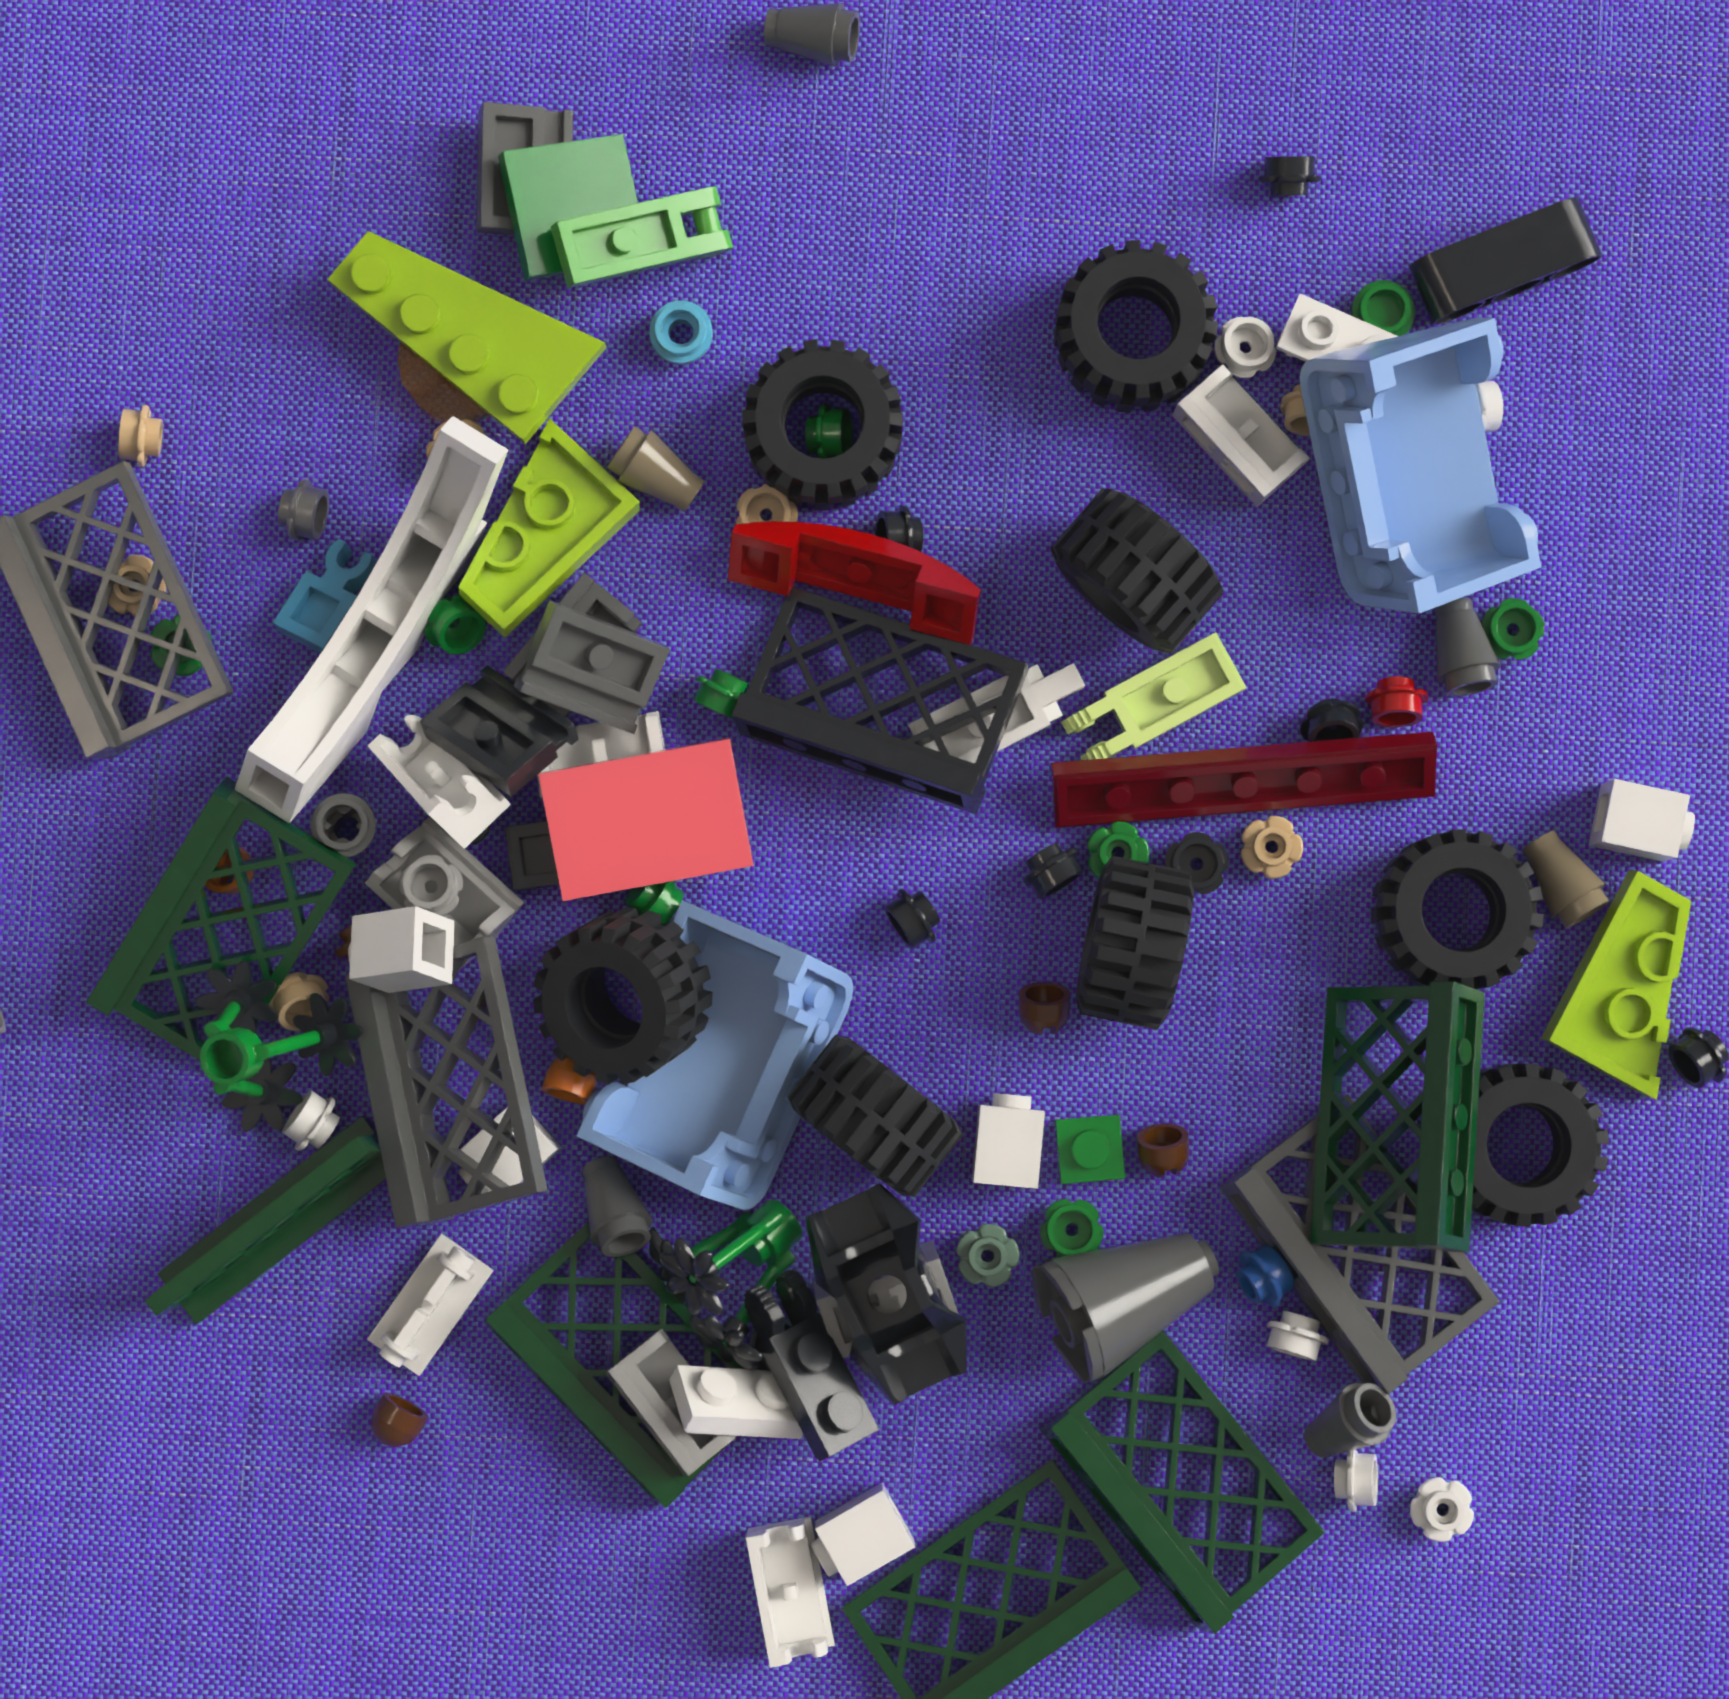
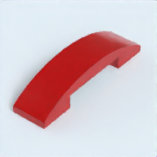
(857, 565)

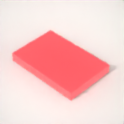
(646, 819)

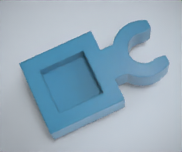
(321, 603)

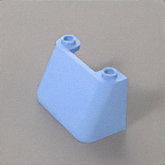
(1412, 468)
(722, 1106)

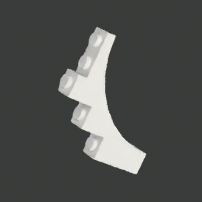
(381, 628)

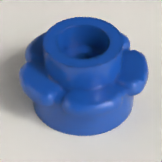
(1264, 1276)

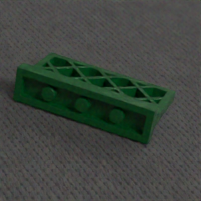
(184, 885)
(1446, 1126)
(273, 1224)
(576, 1386)
(1140, 1518)
(1028, 1643)

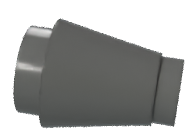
(814, 32)
(1463, 650)
(335, 811)
(614, 1209)
(1353, 1420)

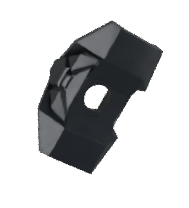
(876, 1238)

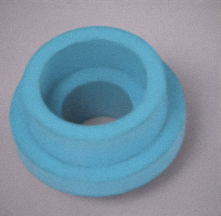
(681, 313)

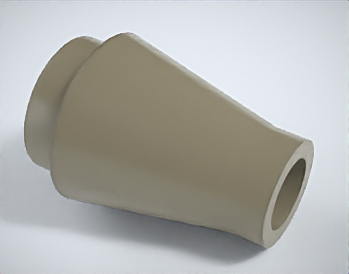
(654, 469)
(1565, 881)

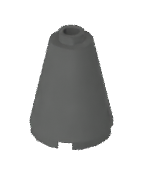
(1120, 1297)

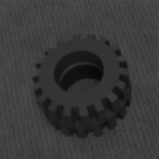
(1151, 277)
(814, 372)
(1137, 570)
(1509, 899)
(1135, 942)
(587, 1022)
(874, 1116)
(1575, 1145)

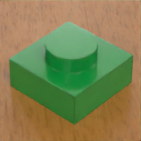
(1089, 1149)

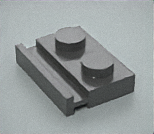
(503, 129)
(591, 667)

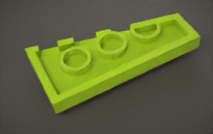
(479, 340)

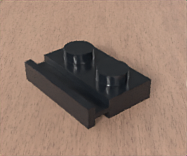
(499, 731)

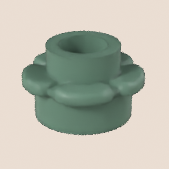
(987, 1238)

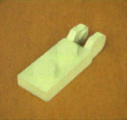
(1162, 697)

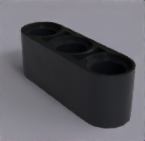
(1505, 261)

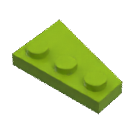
(550, 526)
(1623, 986)

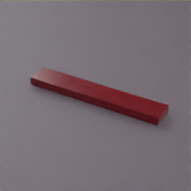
(1244, 779)

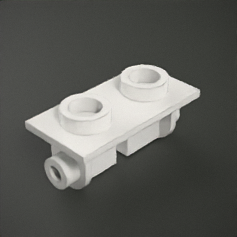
(1320, 329)
(429, 1305)

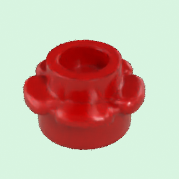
(1396, 702)

